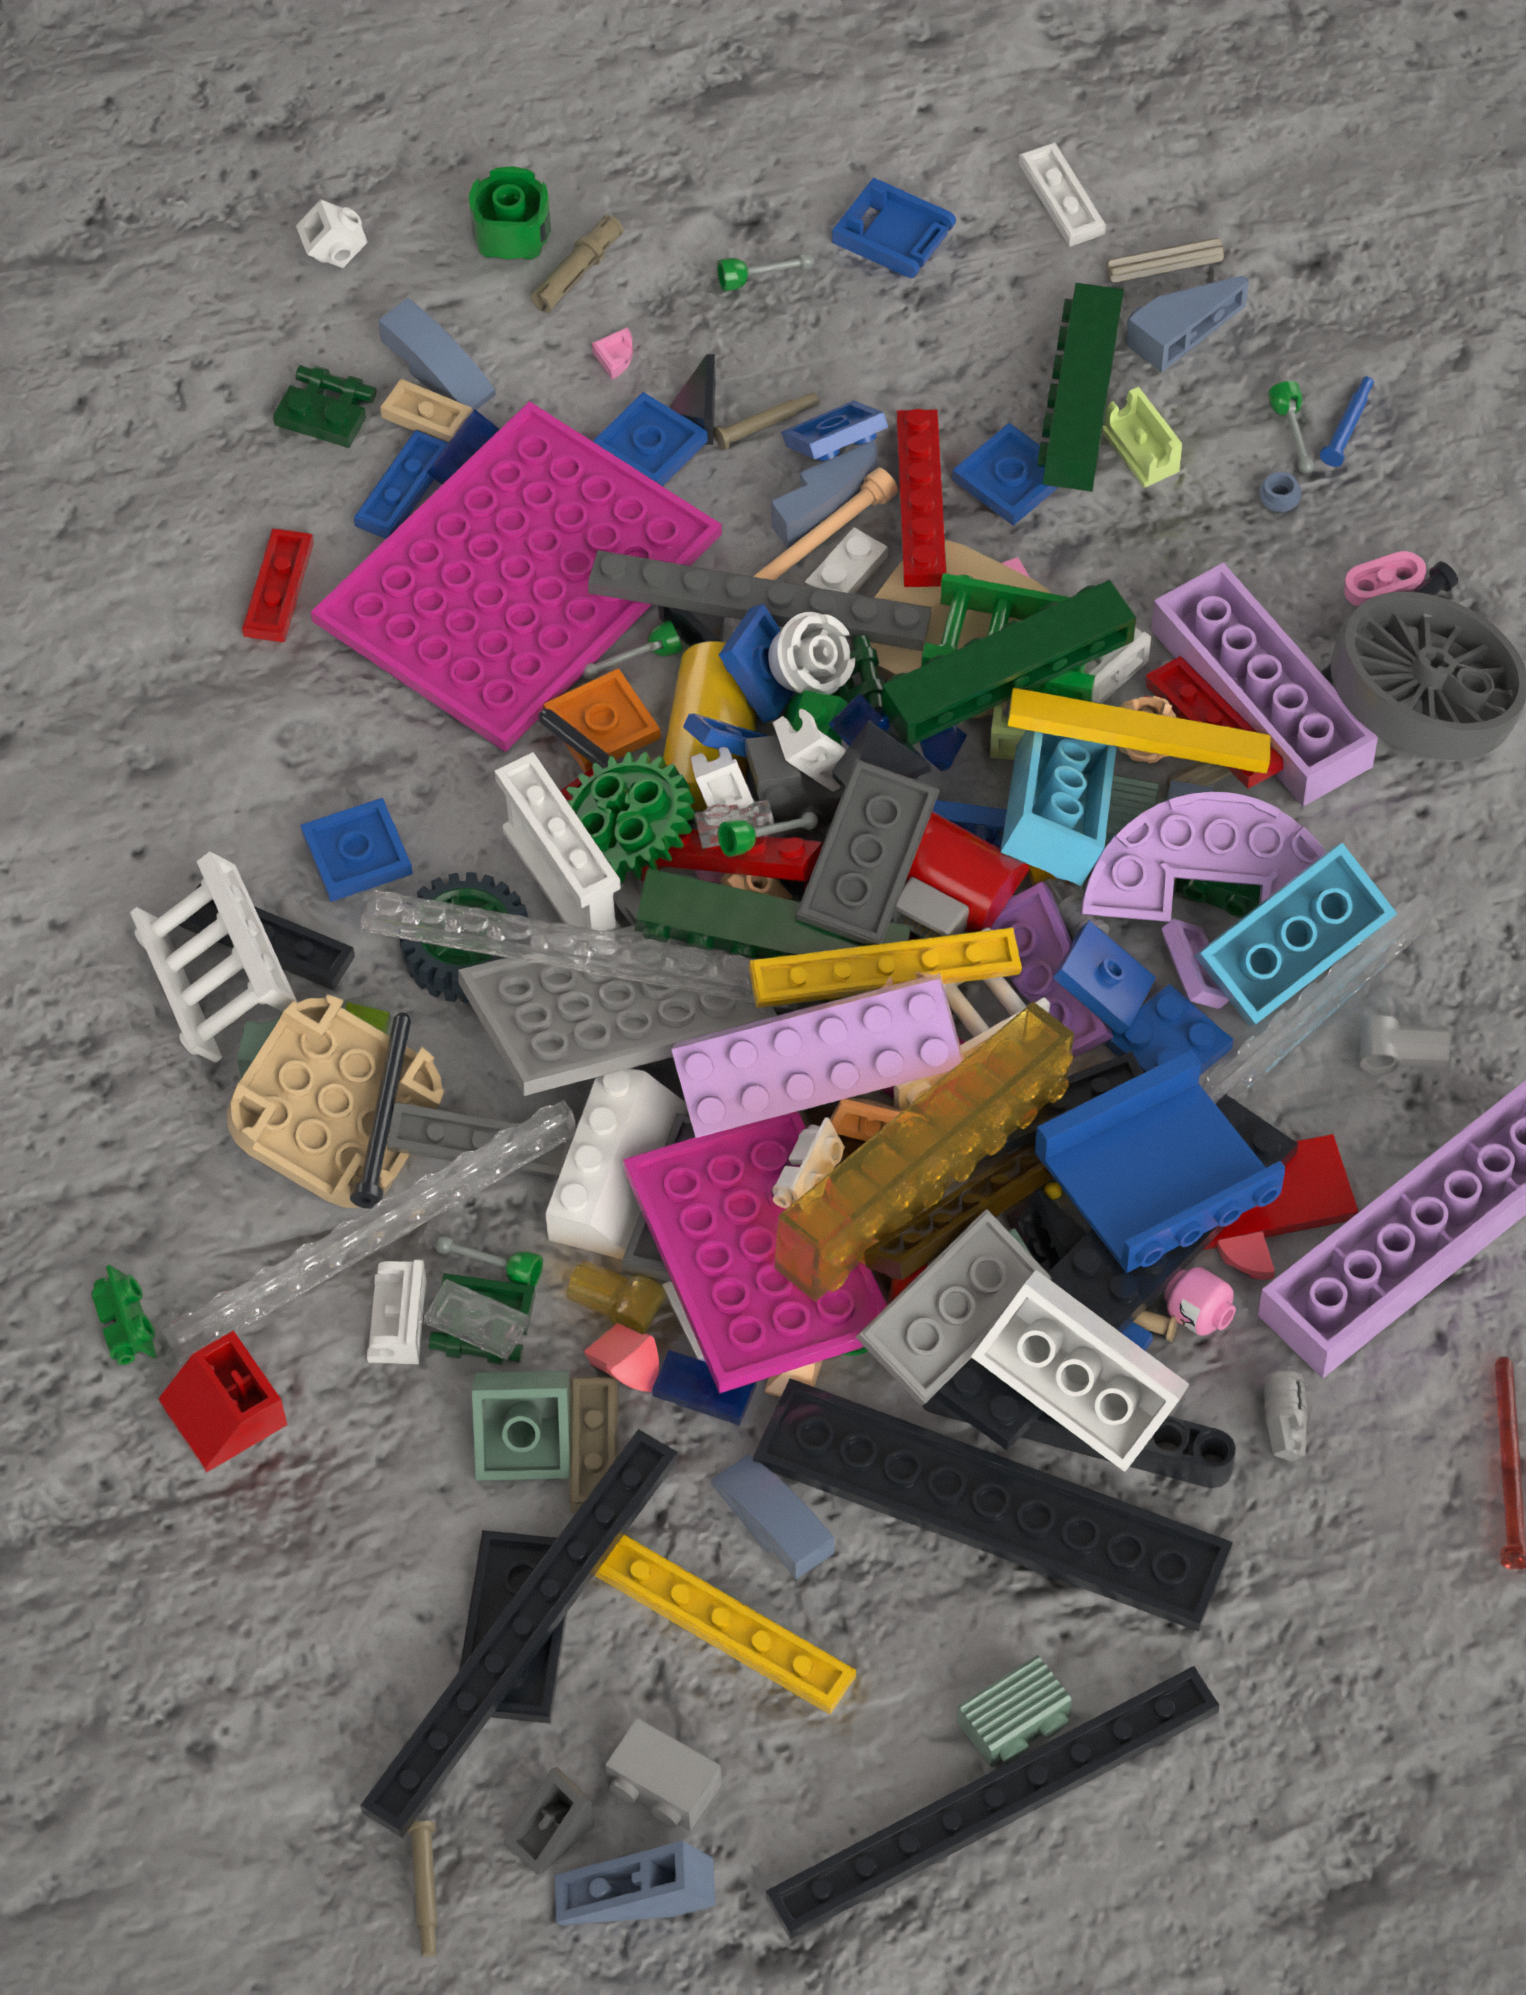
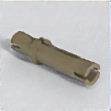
(588, 251)

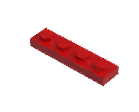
(1197, 701)
(768, 857)

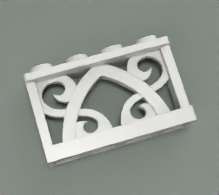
(557, 847)

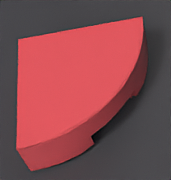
(1248, 1254)

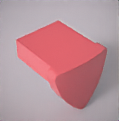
(626, 1357)

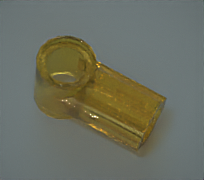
(625, 1300)

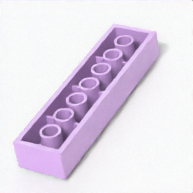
(1404, 1241)

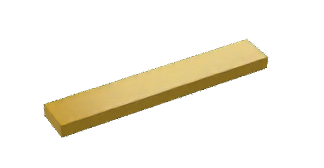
(1139, 730)
(868, 967)
(727, 1624)

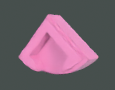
(614, 352)

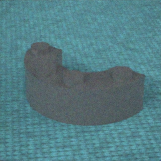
(787, 787)

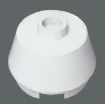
(811, 654)

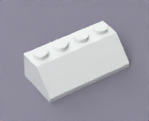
(593, 1197)
(1080, 1370)

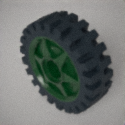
(439, 965)

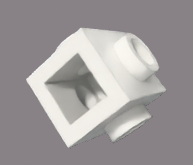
(331, 233)

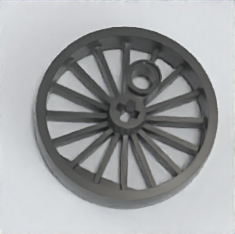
(1372, 662)

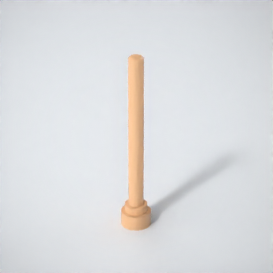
(877, 488)

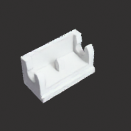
(1118, 666)
(810, 749)
(721, 780)
(397, 1313)

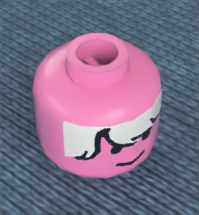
(1200, 1301)

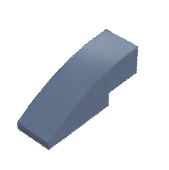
(434, 355)
(821, 493)
(775, 1515)

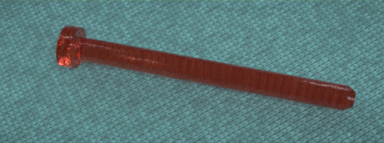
(1514, 1554)

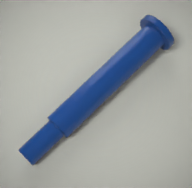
(1333, 453)

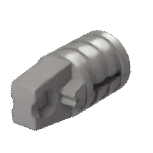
(1069, 904)
(1286, 1413)

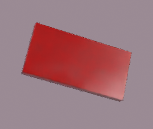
(1311, 1195)

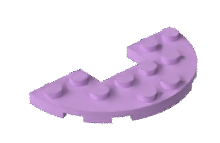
(1196, 839)

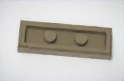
(591, 1434)

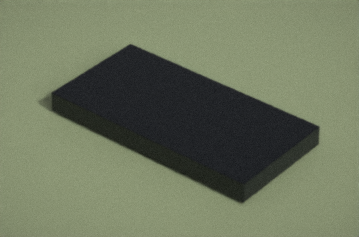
(501, 1570)

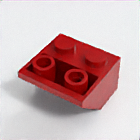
(222, 1402)

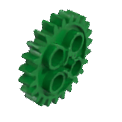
(634, 811)

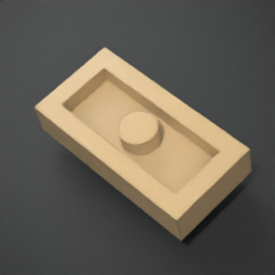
(424, 410)

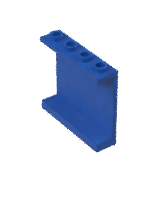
(1155, 1163)

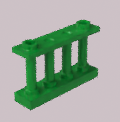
(1001, 601)

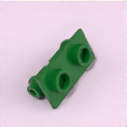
(120, 1300)

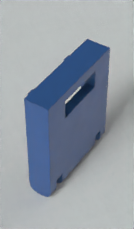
(900, 235)

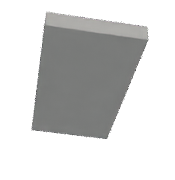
(949, 1307)

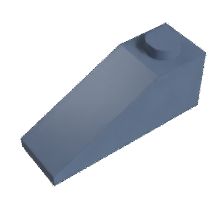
(1182, 319)
(637, 1886)

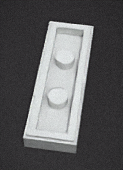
(1062, 194)

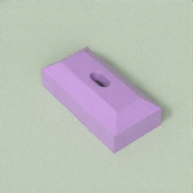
(1183, 943)

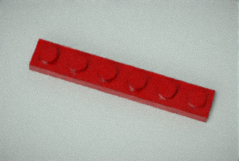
(921, 498)

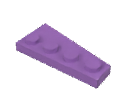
(1041, 948)

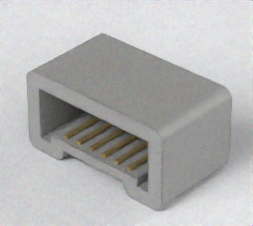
(929, 911)

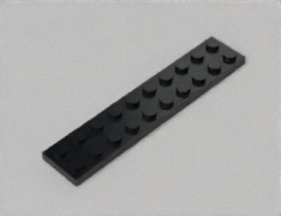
(1102, 1286)
(994, 1504)

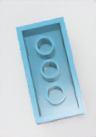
(1059, 804)
(1295, 934)

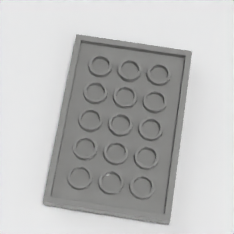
(581, 1025)

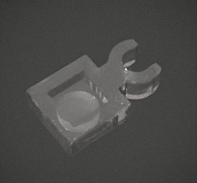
(708, 821)

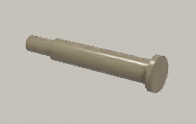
(762, 420)
(424, 1884)

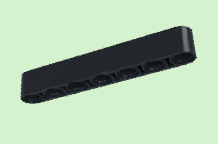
(1182, 1463)

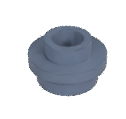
(1283, 484)

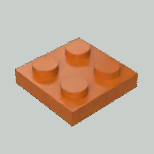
(607, 715)

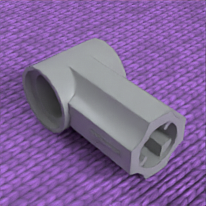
(1389, 1045)

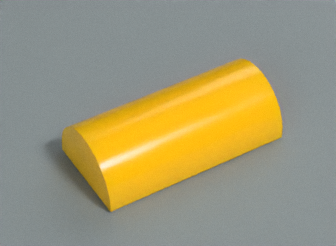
(709, 691)

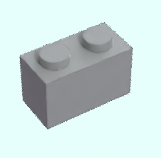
(662, 1775)

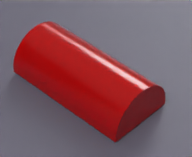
(967, 870)

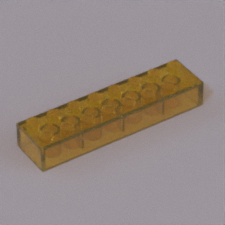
(924, 1151)

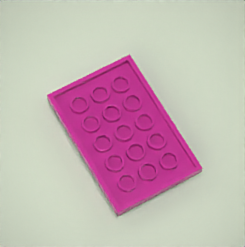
(718, 1239)

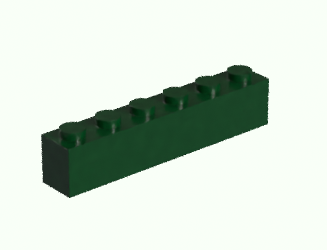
(1082, 388)
(1015, 657)
(733, 919)

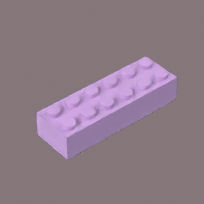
(1265, 680)
(817, 1055)

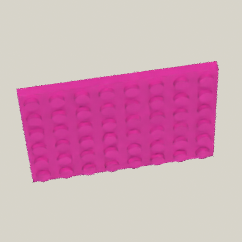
(490, 576)

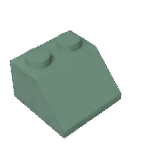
(521, 1425)

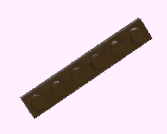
(942, 1223)

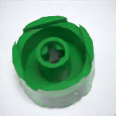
(510, 214)

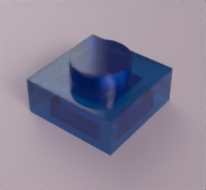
(854, 718)

